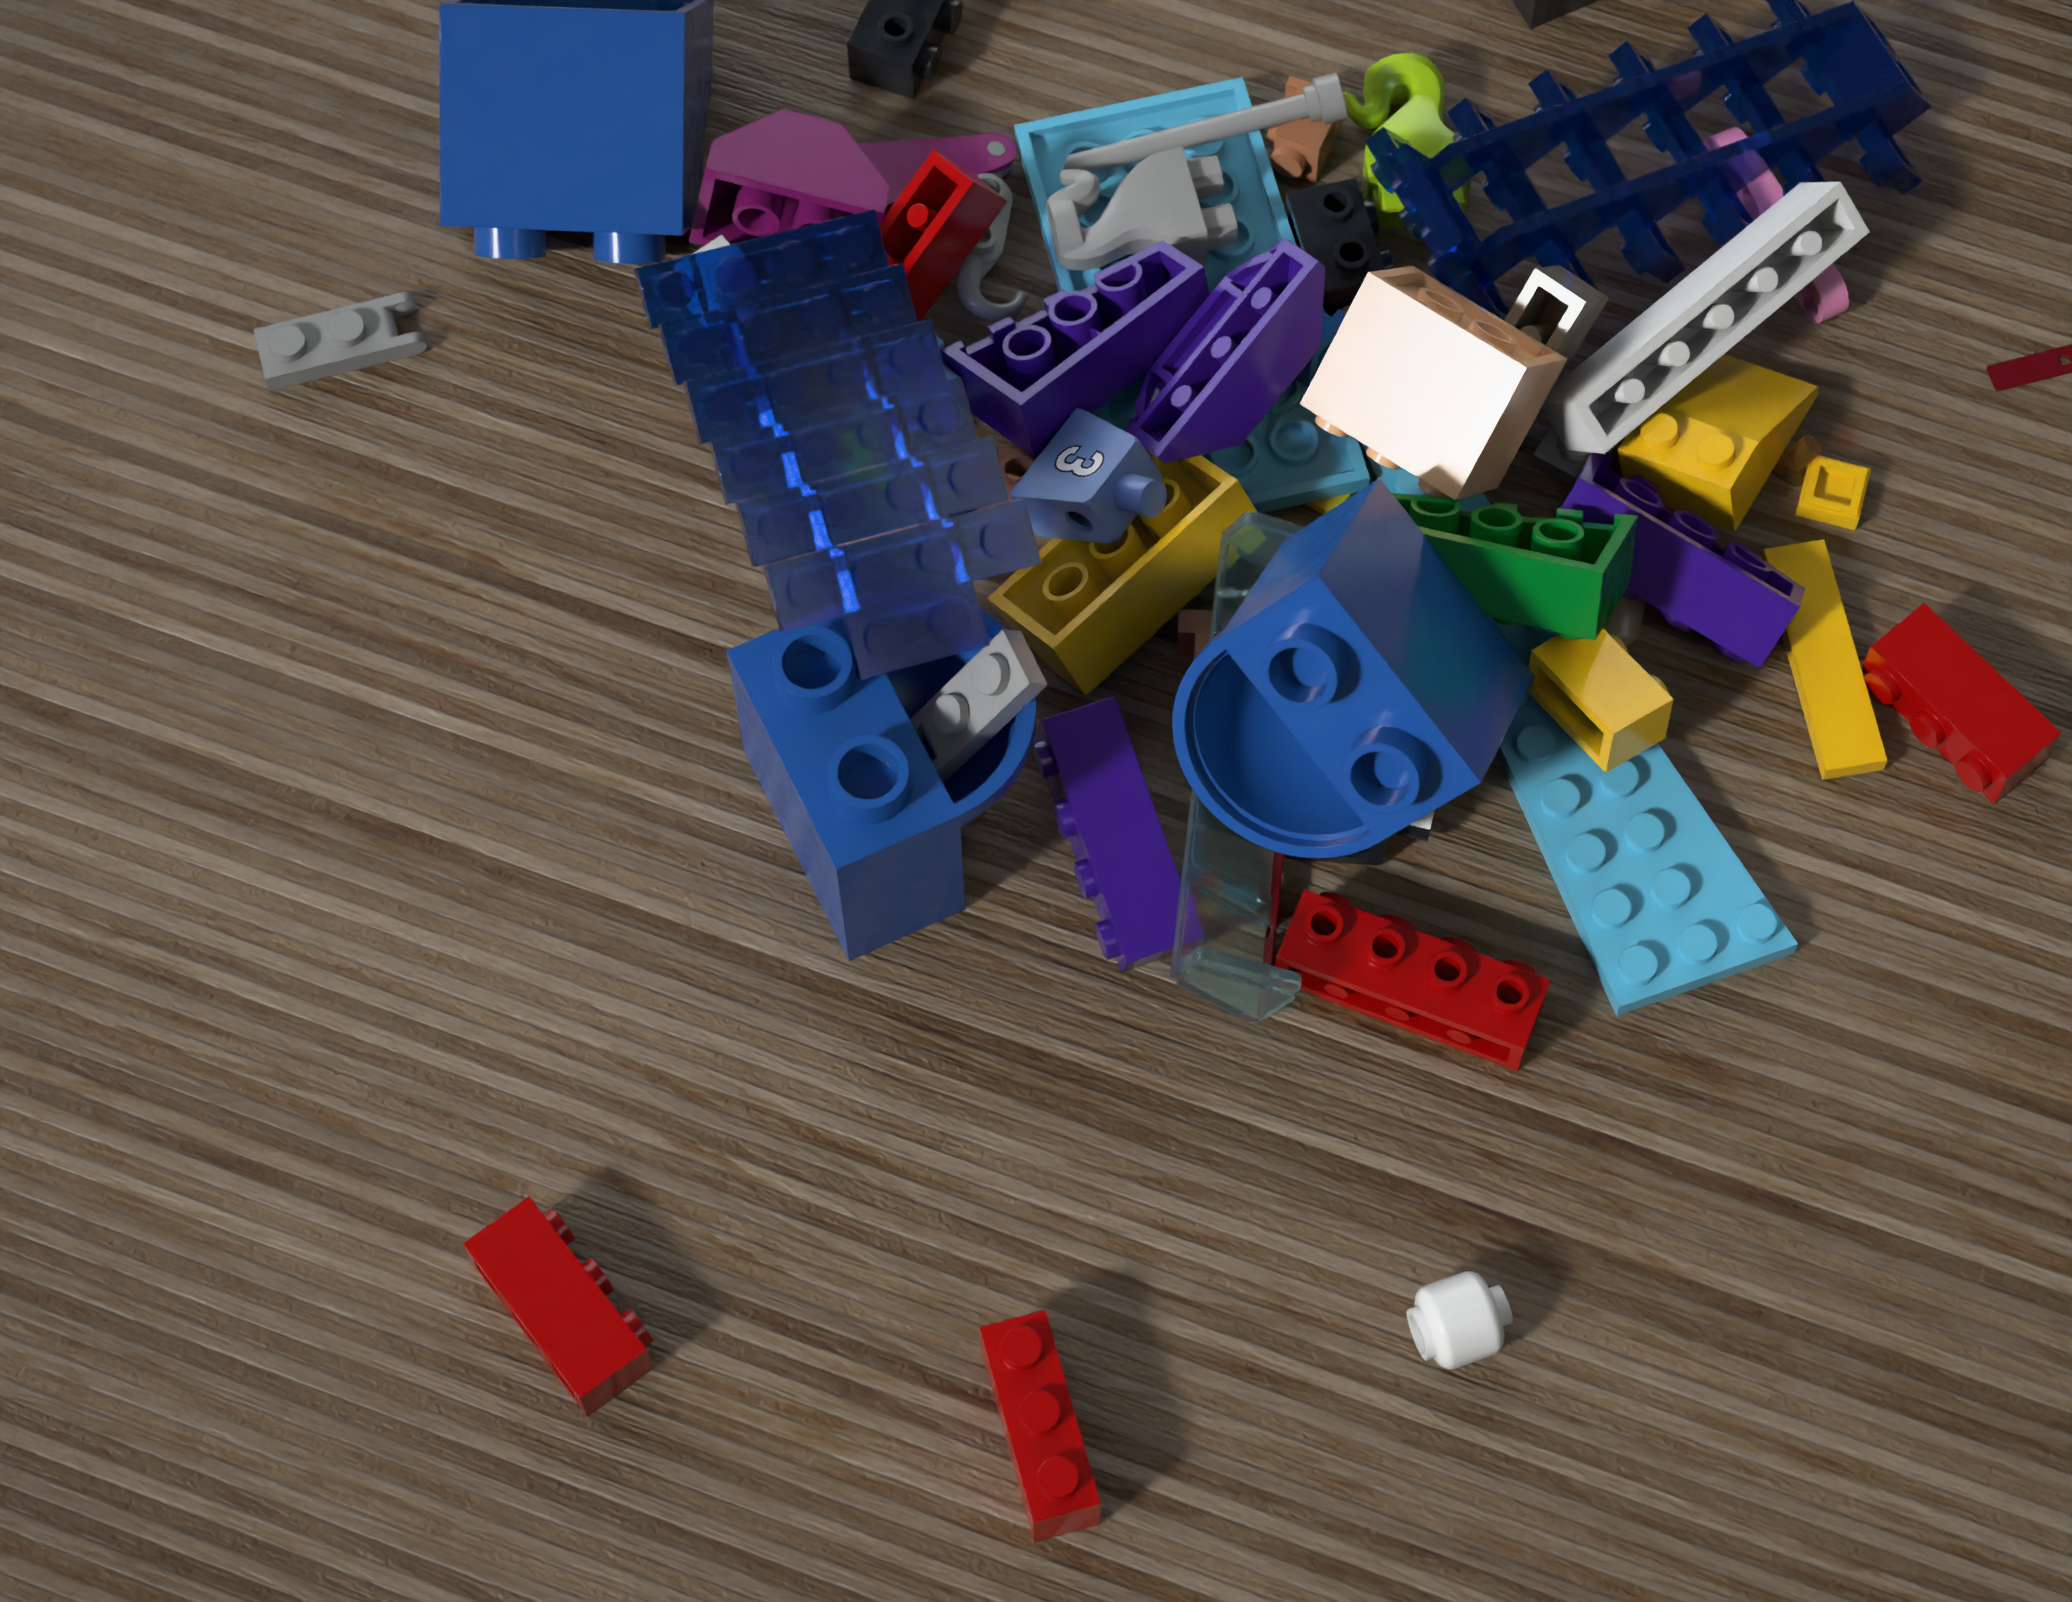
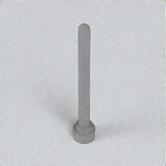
(1318, 101)

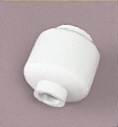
(1459, 1320)

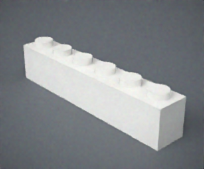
(1703, 316)

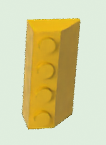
(1103, 600)

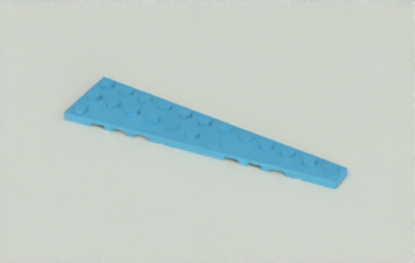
(1628, 849)

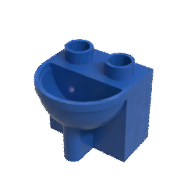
(1346, 688)
(860, 783)

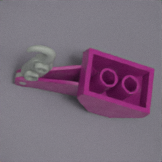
(810, 170)

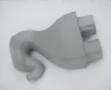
(1148, 207)

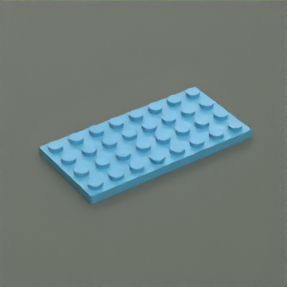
(1287, 454)

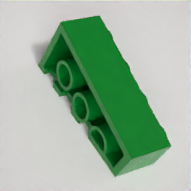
(1532, 568)

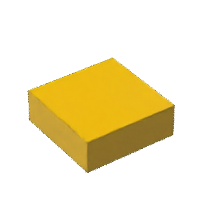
(1833, 492)

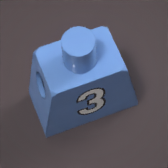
(1090, 482)

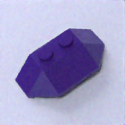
(1233, 356)

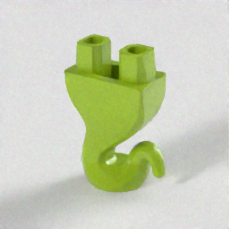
(1421, 87)

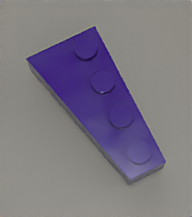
(1079, 346)
(1684, 570)
(1112, 830)

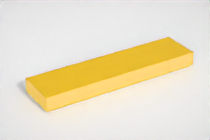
(1827, 666)

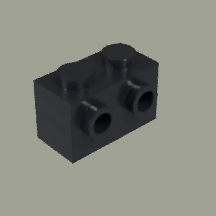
(901, 42)
(1340, 233)

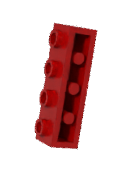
(1413, 978)

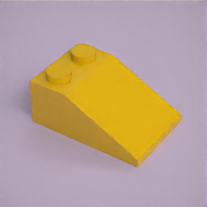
(1718, 439)

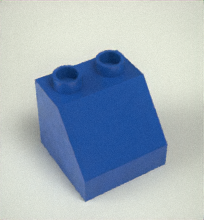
(573, 122)

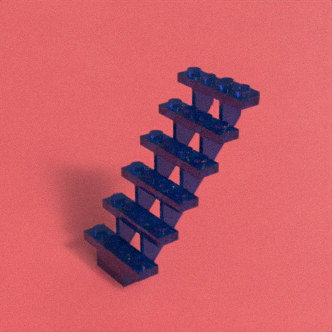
(1842, 56)
(815, 368)

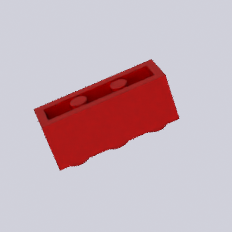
(937, 225)
(1958, 704)
(561, 1304)
(1040, 1426)

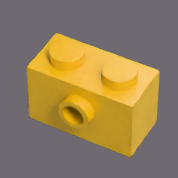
(1600, 697)

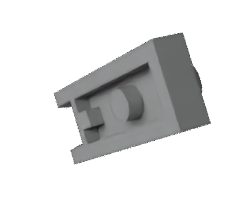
(336, 341)
(979, 701)

